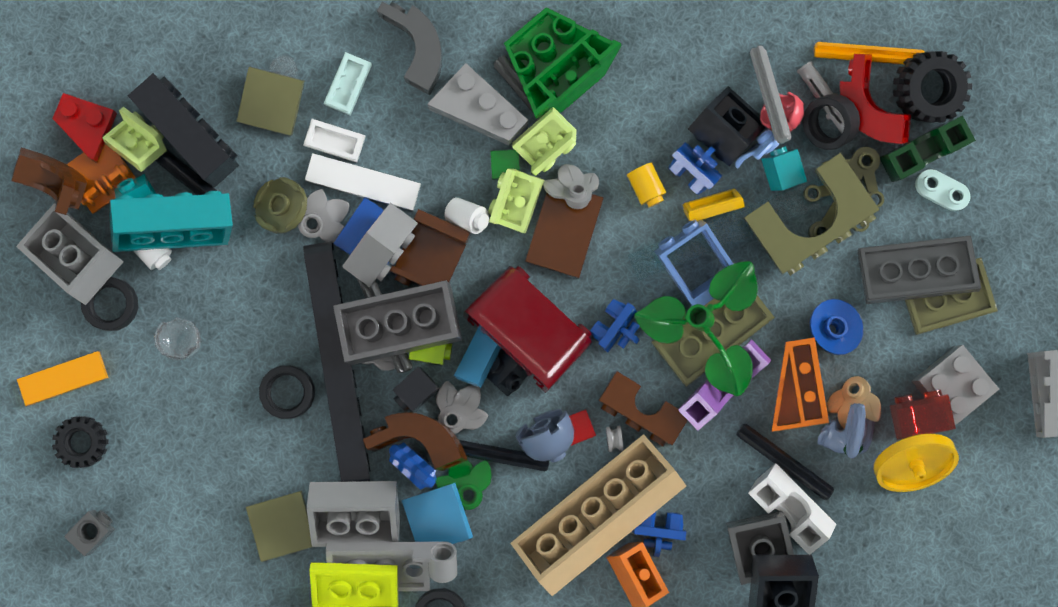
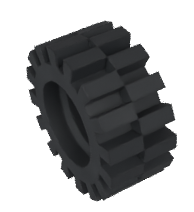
(63, 442)

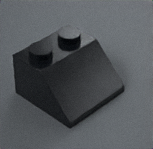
(727, 126)

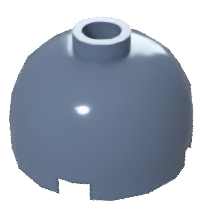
(548, 436)

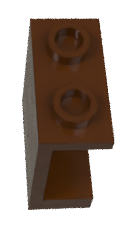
(432, 252)

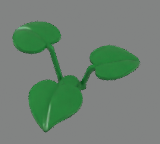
(664, 322)

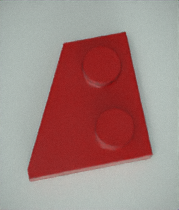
(84, 123)

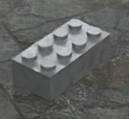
(397, 322)

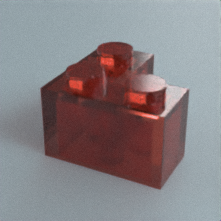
(922, 415)

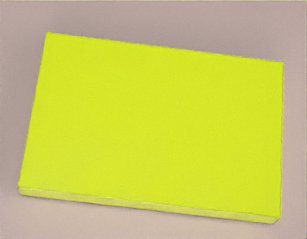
(353, 585)

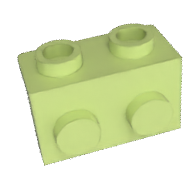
(135, 140)
(546, 141)
(515, 200)

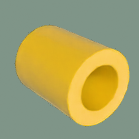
(647, 185)

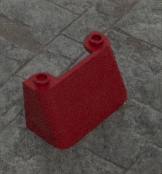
(528, 327)

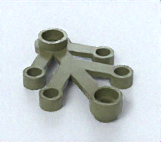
(860, 170)

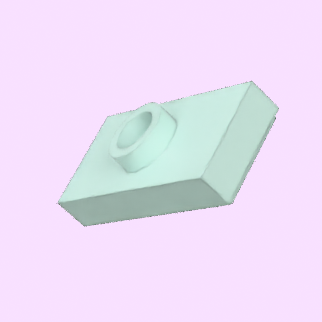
(347, 83)

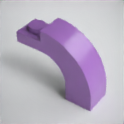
(708, 400)

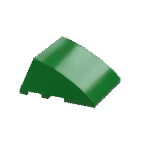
(558, 60)

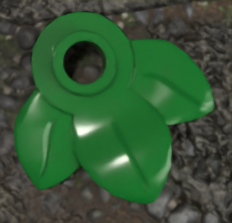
(468, 478)

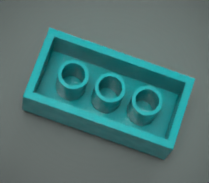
(170, 221)

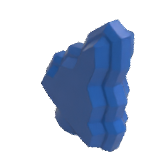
(413, 465)

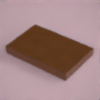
(563, 235)

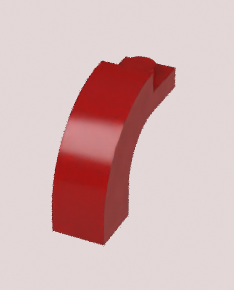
(873, 120)

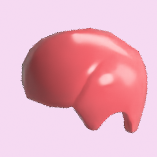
(793, 111)

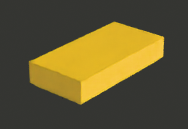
(713, 205)

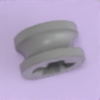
(614, 438)

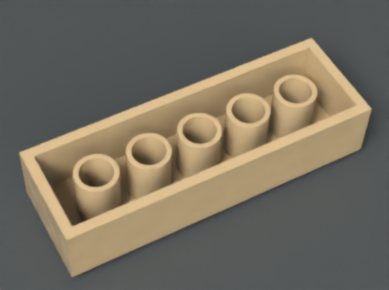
(598, 515)

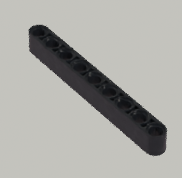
(338, 375)

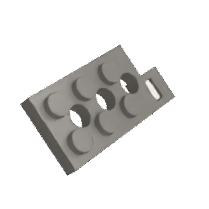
(435, 560)

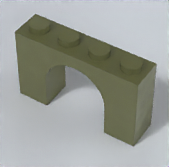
(852, 208)

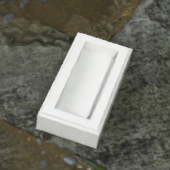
(334, 140)

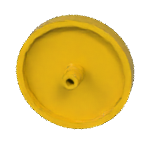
(916, 462)

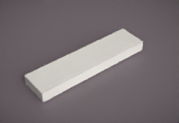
(362, 182)

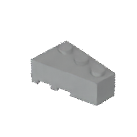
(478, 106)
(1044, 389)

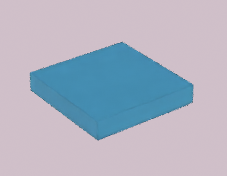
(438, 516)

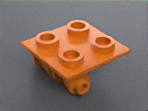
(101, 177)

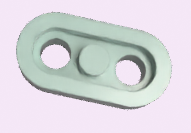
(943, 190)

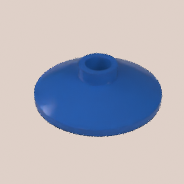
(845, 320)

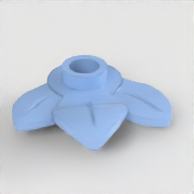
(765, 145)

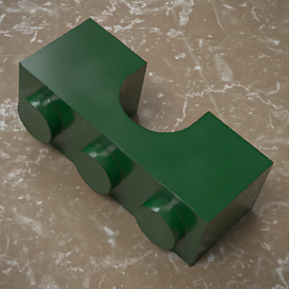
(927, 148)

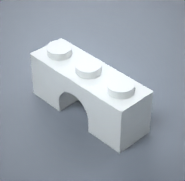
(808, 522)

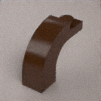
(52, 177)
(438, 439)

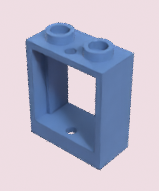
(668, 245)

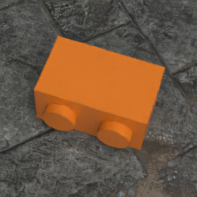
(637, 574)

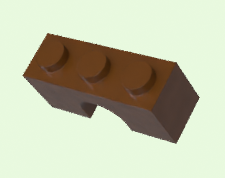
(620, 398)

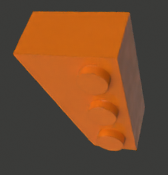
(800, 388)

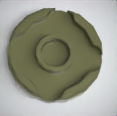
(280, 205)

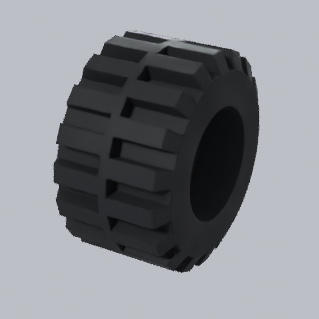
(954, 86)

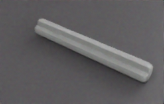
(770, 95)

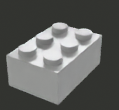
(69, 254)
(353, 512)

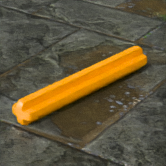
(879, 54)

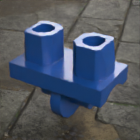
(699, 164)
(608, 336)
(673, 530)

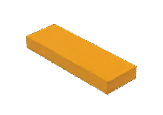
(62, 378)

